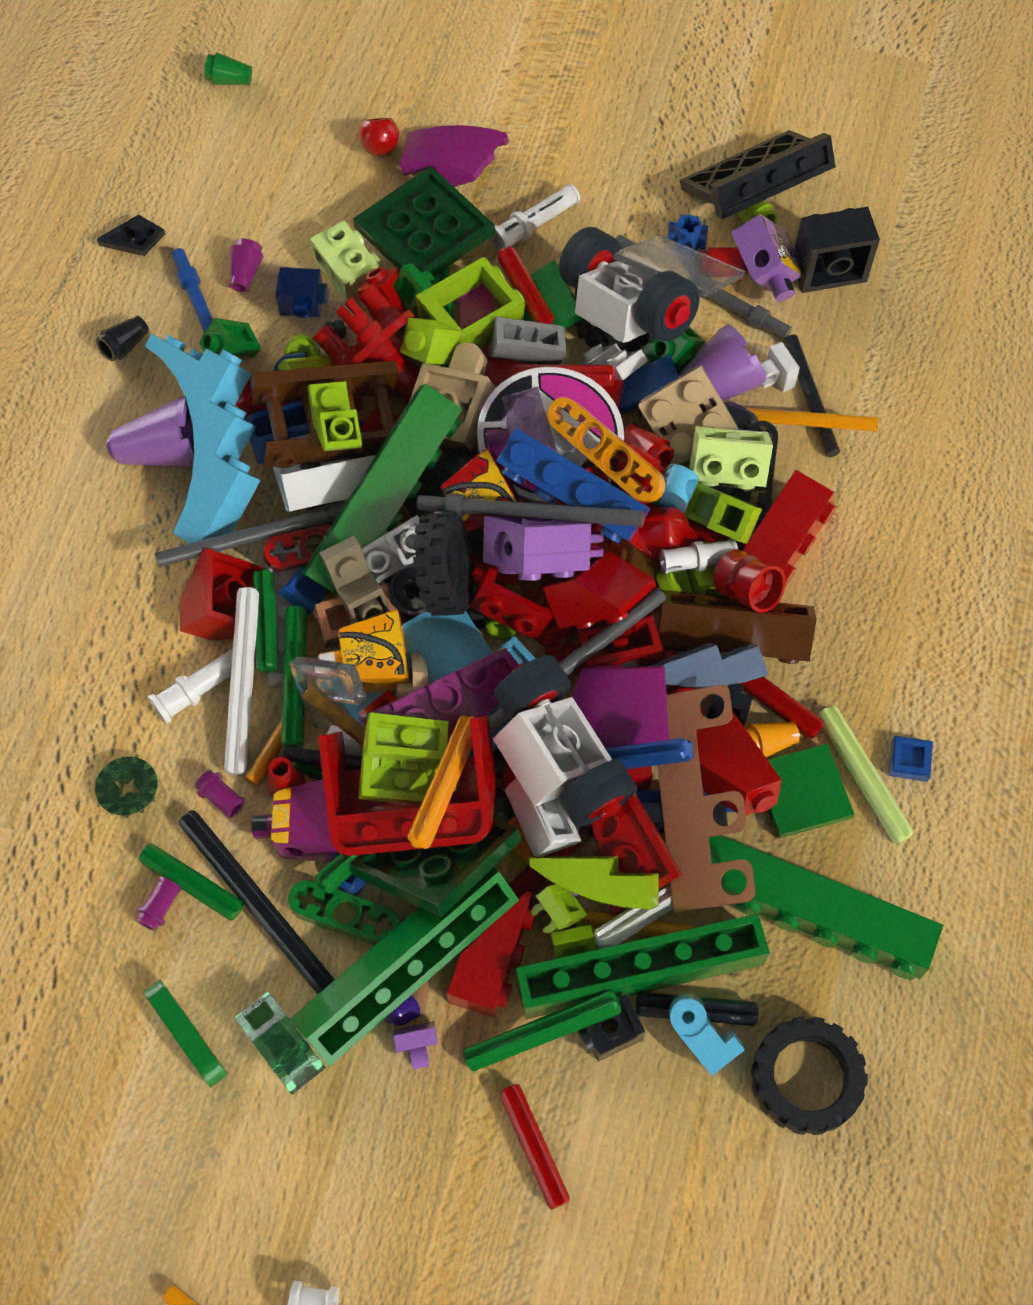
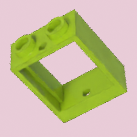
(432, 300)

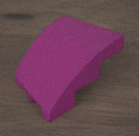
(453, 150)
(624, 703)

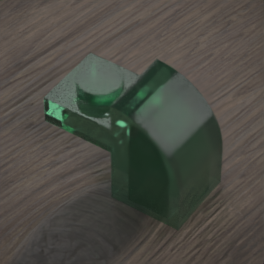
(280, 1043)

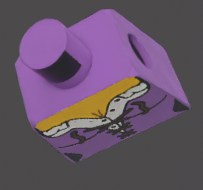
(768, 256)

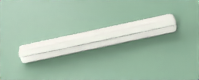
(241, 681)

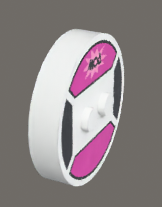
(552, 384)

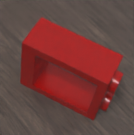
(498, 601)

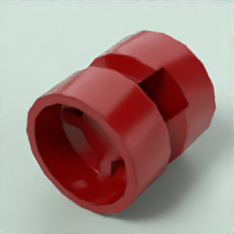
(749, 580)

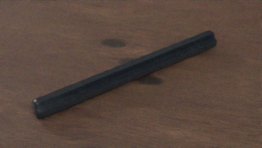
(256, 901)

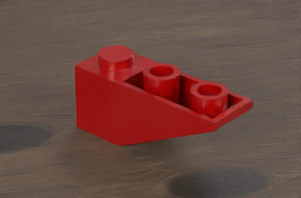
(485, 965)

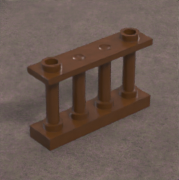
(292, 385)

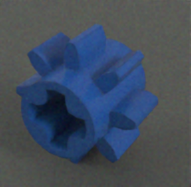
(689, 232)

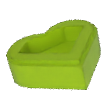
(675, 581)

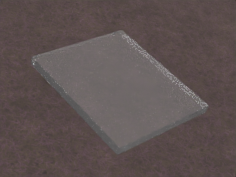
(663, 254)

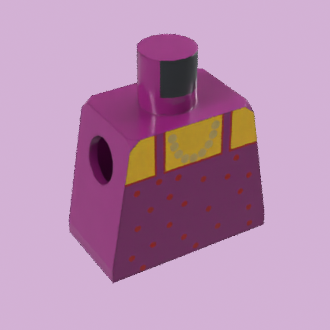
(298, 824)

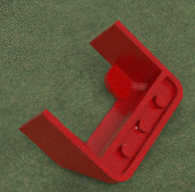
(381, 827)

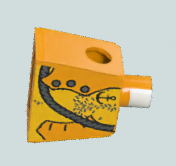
(376, 650)

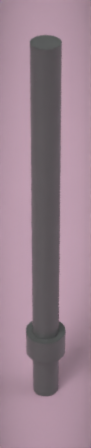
(757, 316)
(462, 505)
(250, 534)
(596, 644)

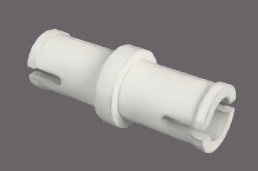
(695, 557)

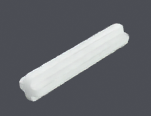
(632, 921)

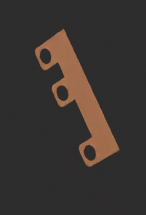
(690, 813)

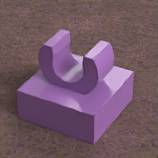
(415, 1040)

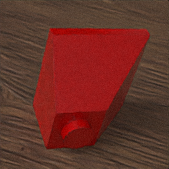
(211, 595)

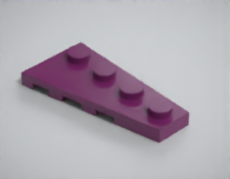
(459, 693)

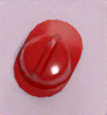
(663, 529)

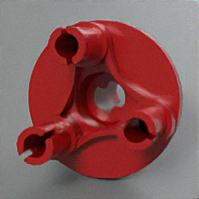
(375, 340)

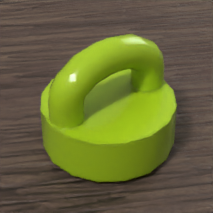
(302, 343)

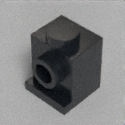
(628, 1033)

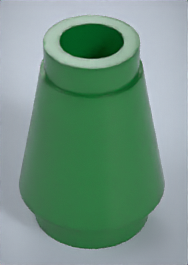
(227, 71)

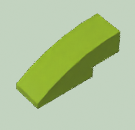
(600, 880)

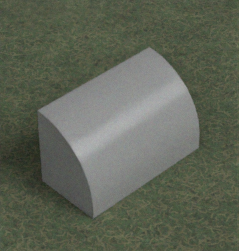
(527, 341)

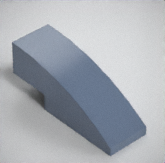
(708, 668)

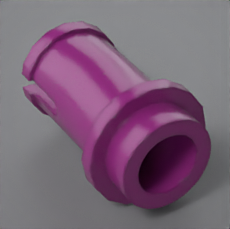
(219, 793)
(157, 904)

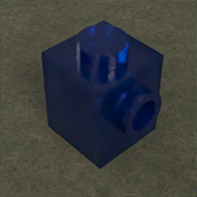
(301, 292)

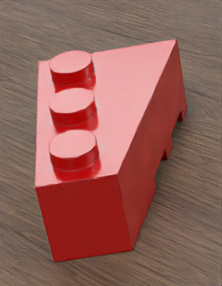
(792, 523)

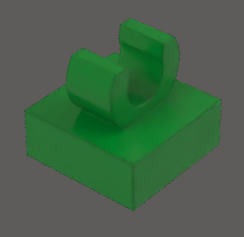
(412, 282)

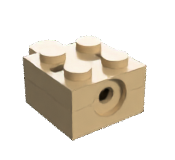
(464, 386)
(683, 406)

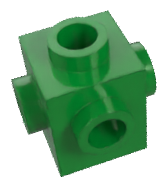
(681, 349)

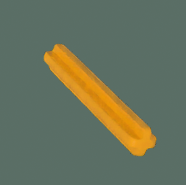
(442, 785)

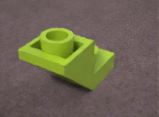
(332, 417)

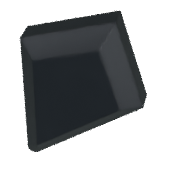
(133, 236)

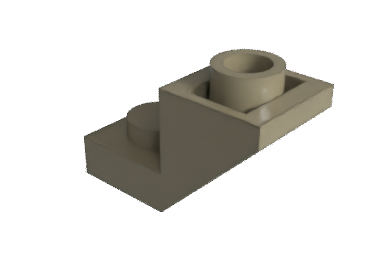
(353, 580)

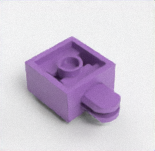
(539, 546)

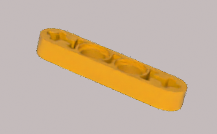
(607, 447)

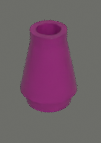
(244, 263)

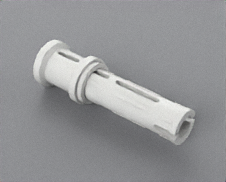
(522, 224)
(188, 690)

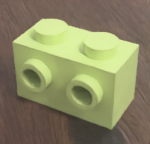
(343, 258)
(731, 457)

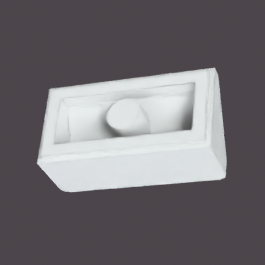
(545, 825)

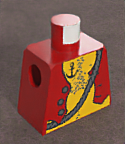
(481, 480)

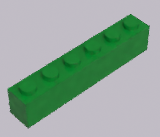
(391, 476)
(830, 911)
(643, 965)
(398, 968)

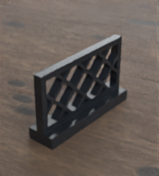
(761, 171)

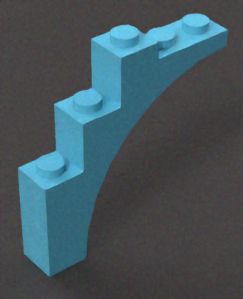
(219, 479)

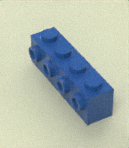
(565, 480)

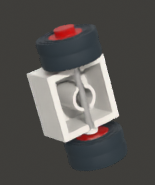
(622, 297)
(555, 746)

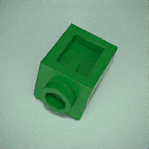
(230, 336)

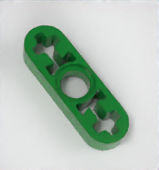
(313, 913)
(185, 1033)

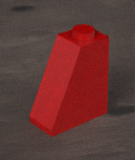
(736, 763)

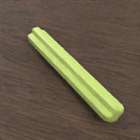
(865, 775)

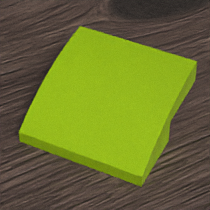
(400, 757)

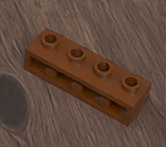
(697, 619)

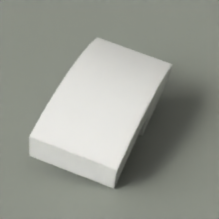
(611, 355)
(392, 550)

